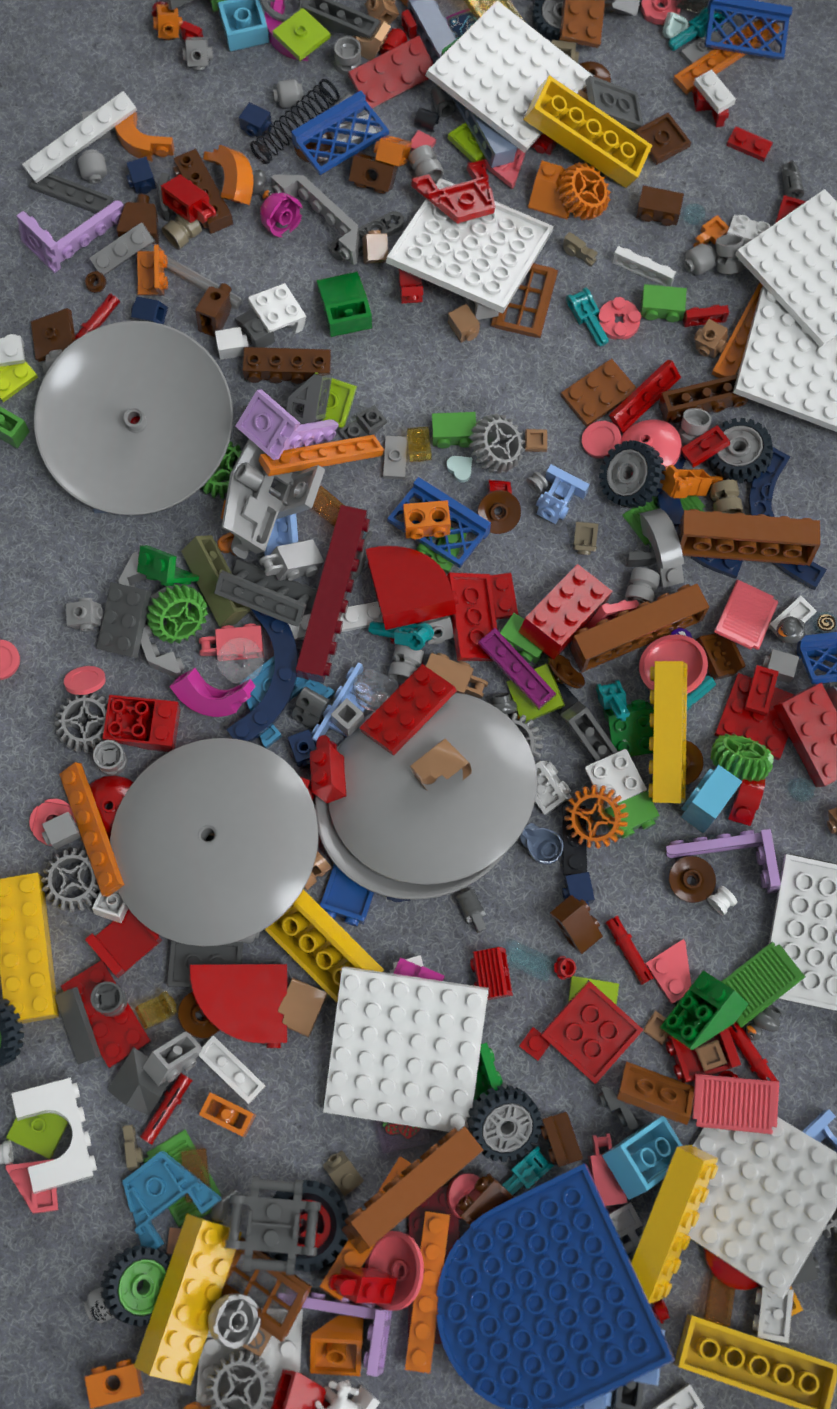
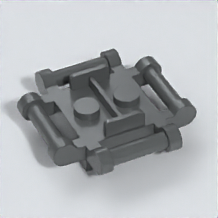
(273, 1225)

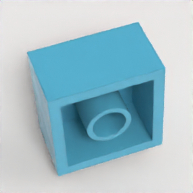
(243, 23)

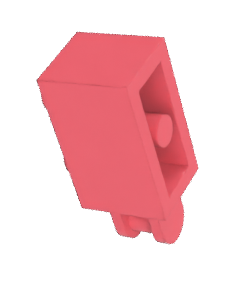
(227, 633)
(602, 1175)

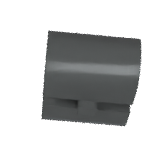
(310, 708)

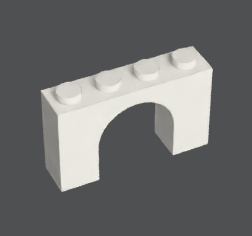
(75, 1162)

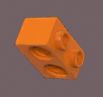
(392, 150)
(426, 514)

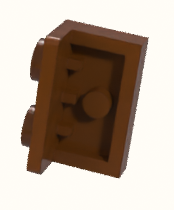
(722, 656)
(562, 1139)

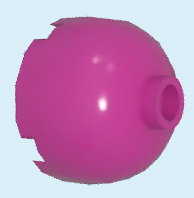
(281, 209)

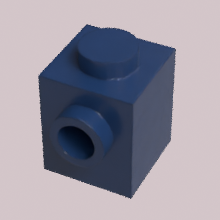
(255, 120)
(140, 176)
(149, 310)
(301, 746)
(579, 886)

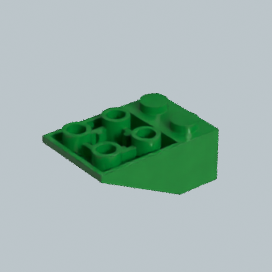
(345, 304)
(704, 1011)

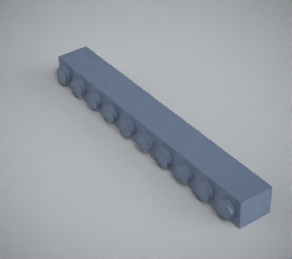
(435, 36)

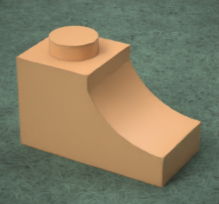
(371, 46)

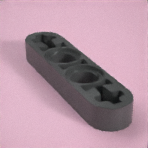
(377, 223)

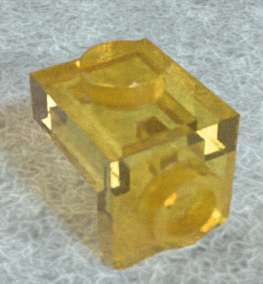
(419, 444)
(156, 1010)

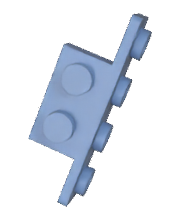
(283, 533)
(340, 695)

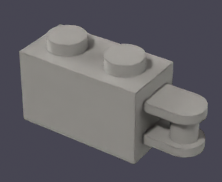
(293, 560)

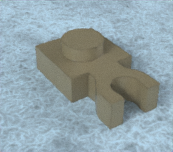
(576, 247)
(133, 1154)

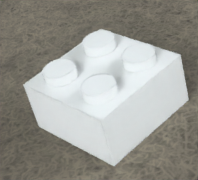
(110, 907)

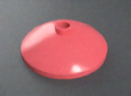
(661, 437)
(675, 649)
(400, 1257)

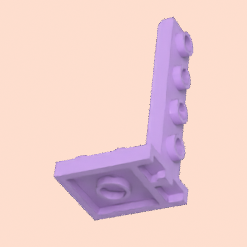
(53, 252)
(277, 430)
(724, 842)
(377, 1333)

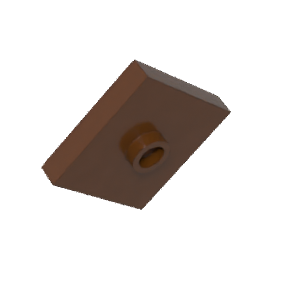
(665, 137)
(52, 333)

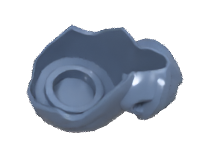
(543, 844)

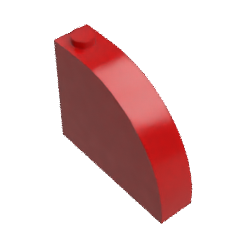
(409, 586)
(242, 1000)

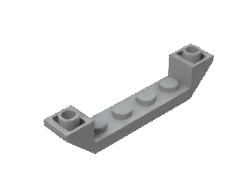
(322, 204)
(168, 662)

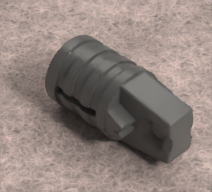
(792, 180)
(472, 909)

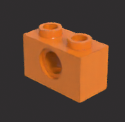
(227, 1114)
(102, 1394)

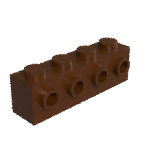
(193, 169)
(284, 364)
(708, 396)

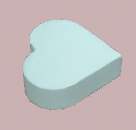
(674, 25)
(460, 467)

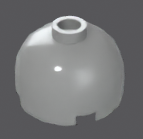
(234, 1320)

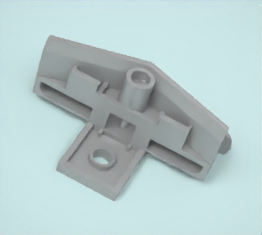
(251, 508)

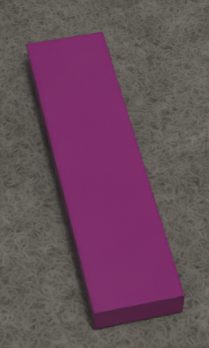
(516, 669)

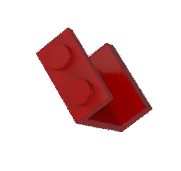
(123, 943)

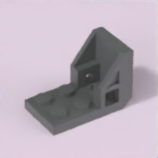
(311, 396)

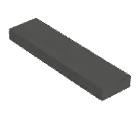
(72, 193)

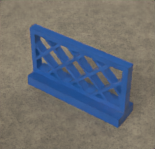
(754, 10)
(330, 122)
(459, 513)
(819, 645)

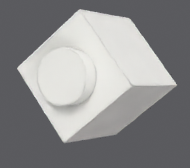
(231, 343)

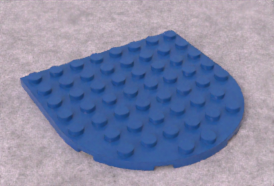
(547, 1302)

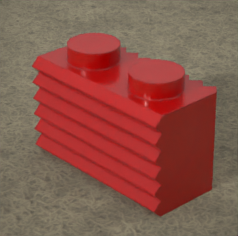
(492, 972)

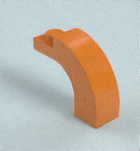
(141, 144)
(237, 173)

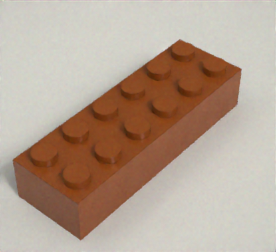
(749, 537)
(638, 627)
(407, 1193)

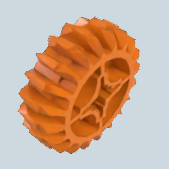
(579, 179)
(586, 814)

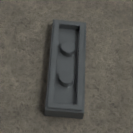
(77, 1025)

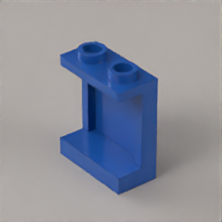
(346, 898)

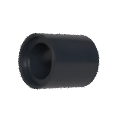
(426, 119)

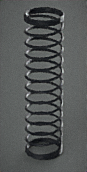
(264, 150)

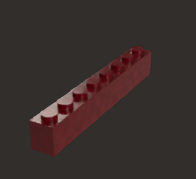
(332, 594)

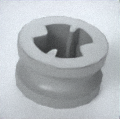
(537, 482)

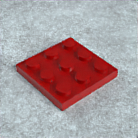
(765, 729)
(591, 1032)

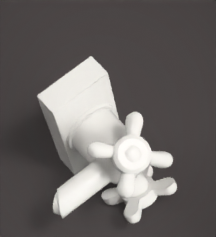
(362, 1397)

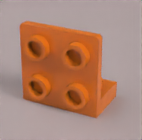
(151, 272)

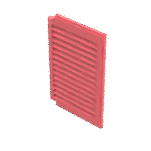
(746, 615)
(735, 1103)

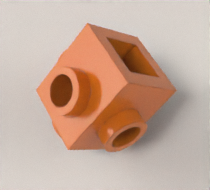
(167, 22)

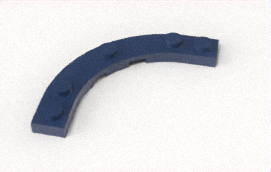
(761, 503)
(674, 510)
(282, 683)

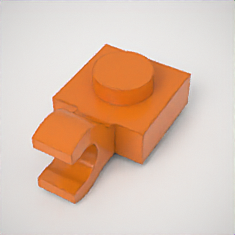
(712, 231)

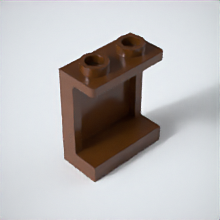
(484, 1197)

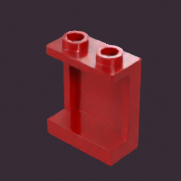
(689, 1063)

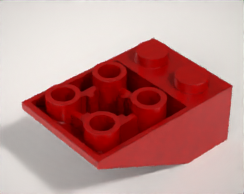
(142, 722)

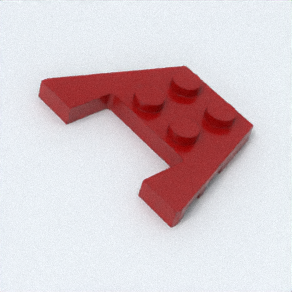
(463, 200)

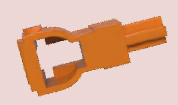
(685, 482)

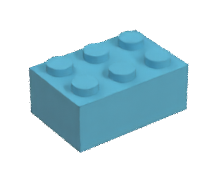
(709, 798)
(643, 1157)

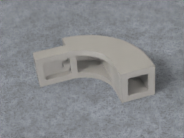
(666, 545)

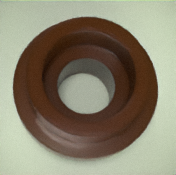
(91, 278)

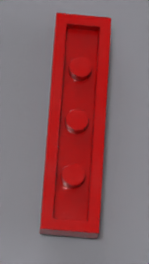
(645, 396)

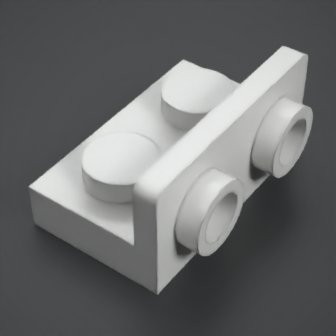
(550, 790)
(774, 1315)

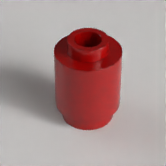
(394, 39)

